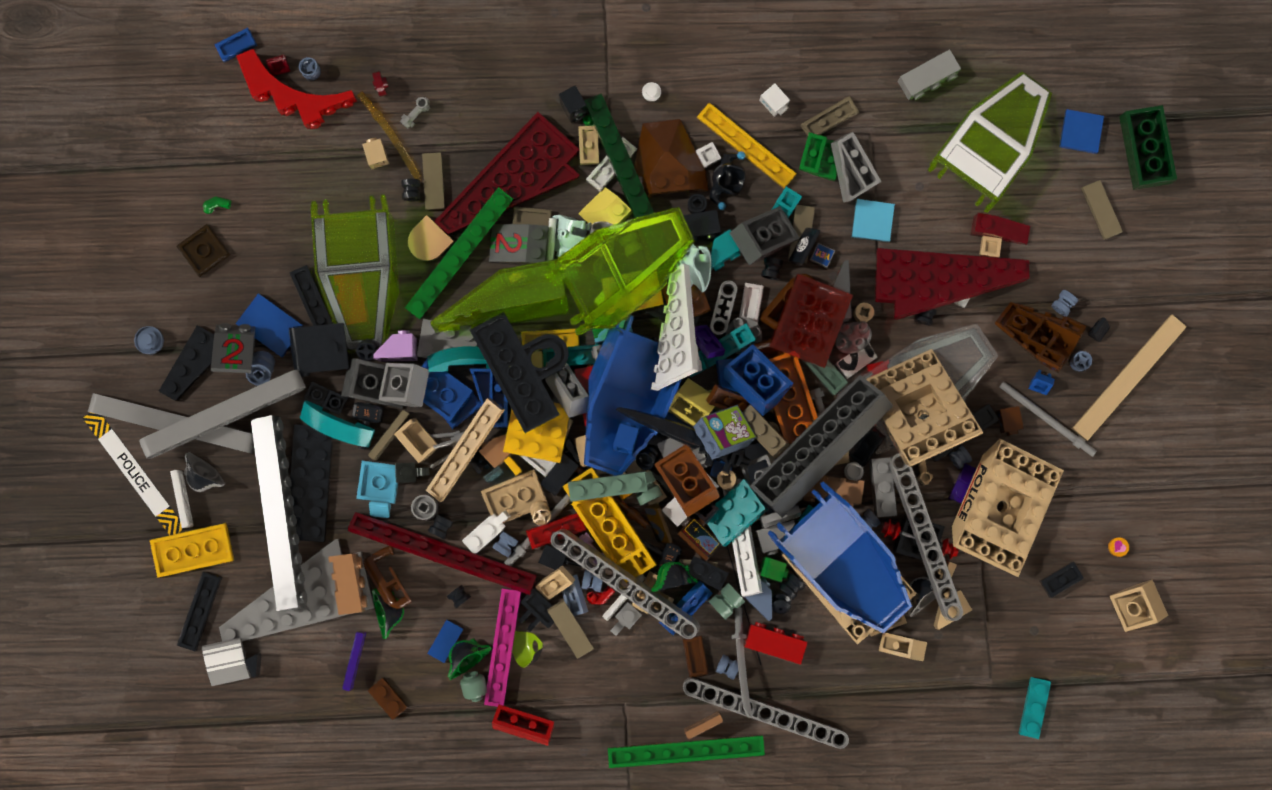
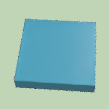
(873, 220)
(377, 482)

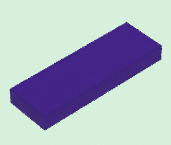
(354, 661)

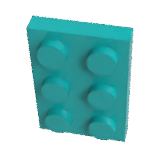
(736, 513)

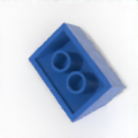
(757, 379)

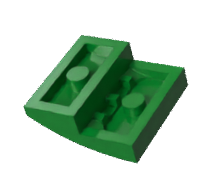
(818, 157)

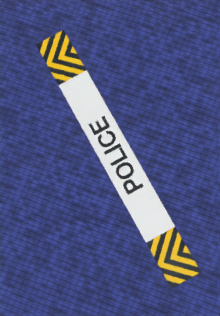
(134, 473)

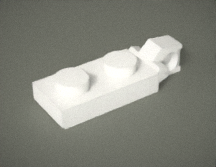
(485, 532)

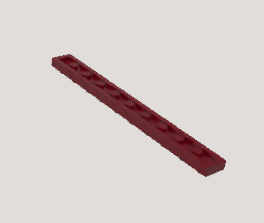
(442, 553)

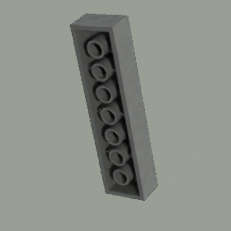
(821, 445)

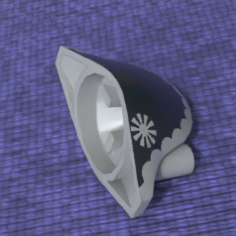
(201, 474)
(924, 595)

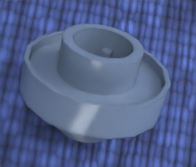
(149, 340)

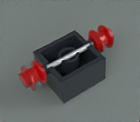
(906, 543)

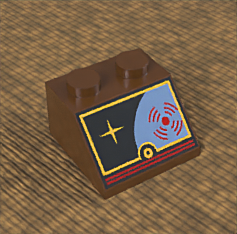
(699, 538)

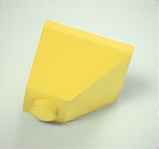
(606, 208)

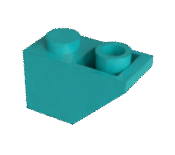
(723, 250)

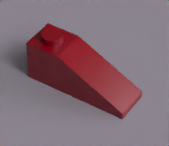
(1000, 227)

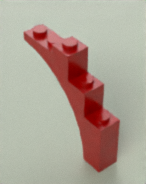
(286, 99)

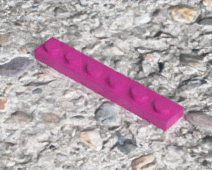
(502, 647)

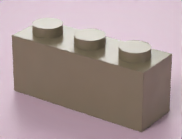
(765, 432)

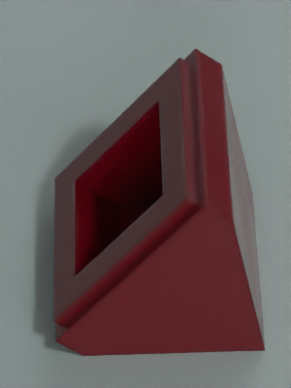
(278, 65)

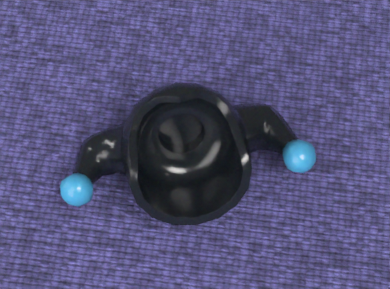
(727, 178)

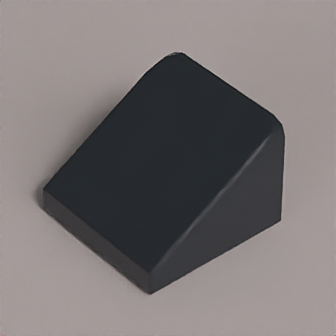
(1099, 329)
(707, 512)
(254, 665)

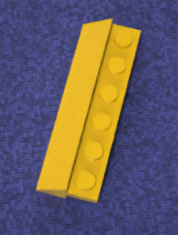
(612, 531)

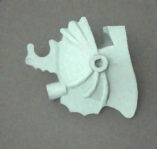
(569, 233)
(699, 266)

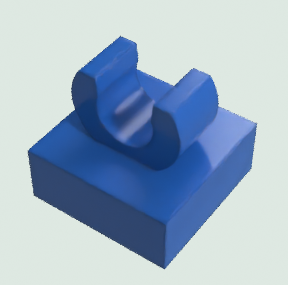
(1041, 383)

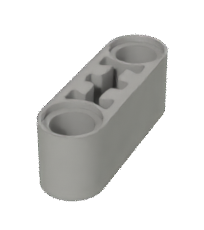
(729, 306)

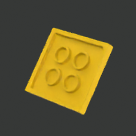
(540, 443)

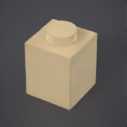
(375, 153)

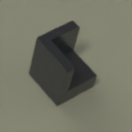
(552, 557)

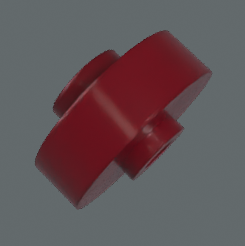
(380, 83)

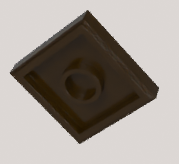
(203, 250)

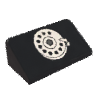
(804, 246)

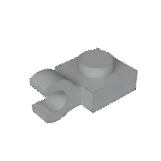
(627, 617)

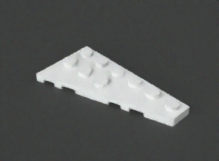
(677, 334)

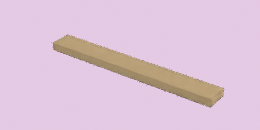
(1129, 377)

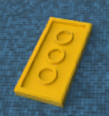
(192, 550)

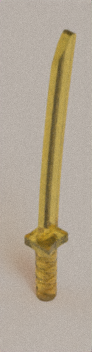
(378, 115)

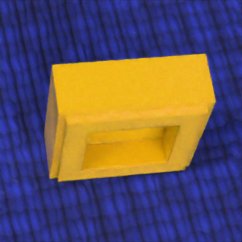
(513, 466)

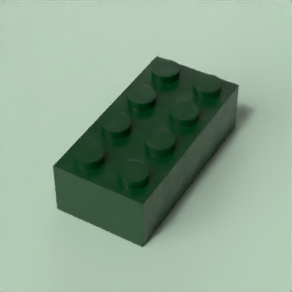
(1148, 147)

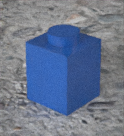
(626, 438)

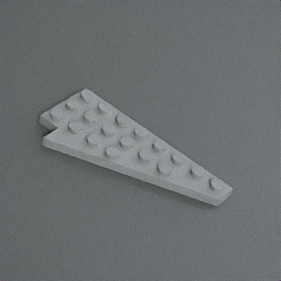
(262, 617)

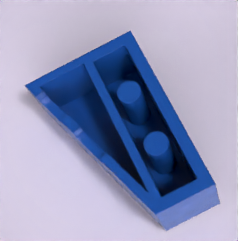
(489, 388)

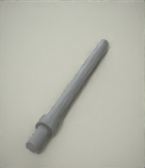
(1078, 441)
(519, 550)

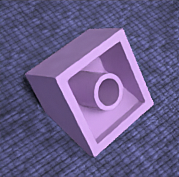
(398, 348)

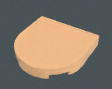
(428, 240)

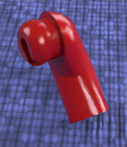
(599, 598)

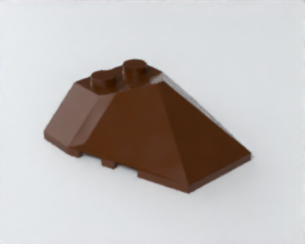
(668, 160)
(1041, 335)

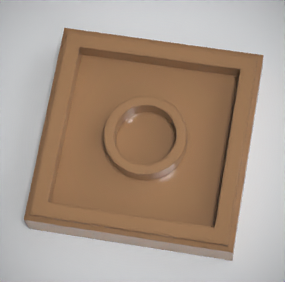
(703, 725)

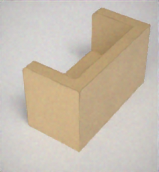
(416, 440)

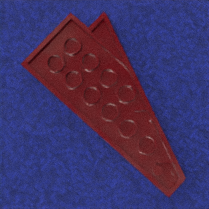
(524, 169)
(931, 280)

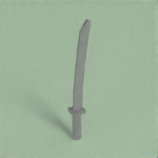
(739, 636)

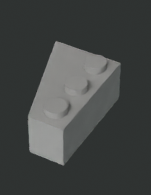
(853, 167)

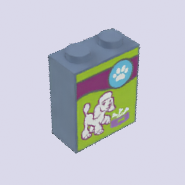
(724, 432)

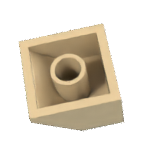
(1139, 606)

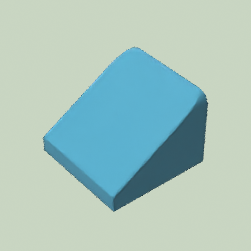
(379, 509)

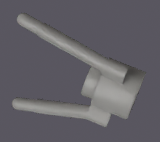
(455, 437)

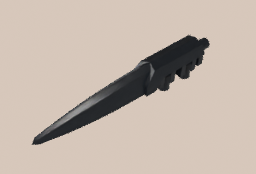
(684, 435)

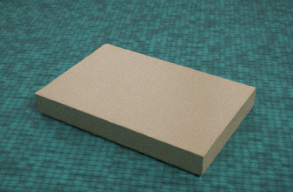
(514, 495)

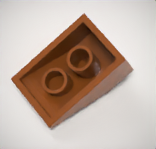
(687, 480)

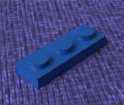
(690, 602)

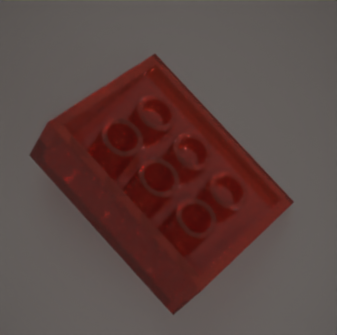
(810, 321)

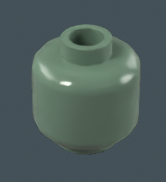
(473, 686)

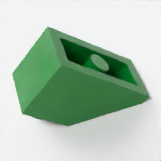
(773, 569)

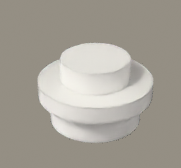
(651, 91)
(853, 471)

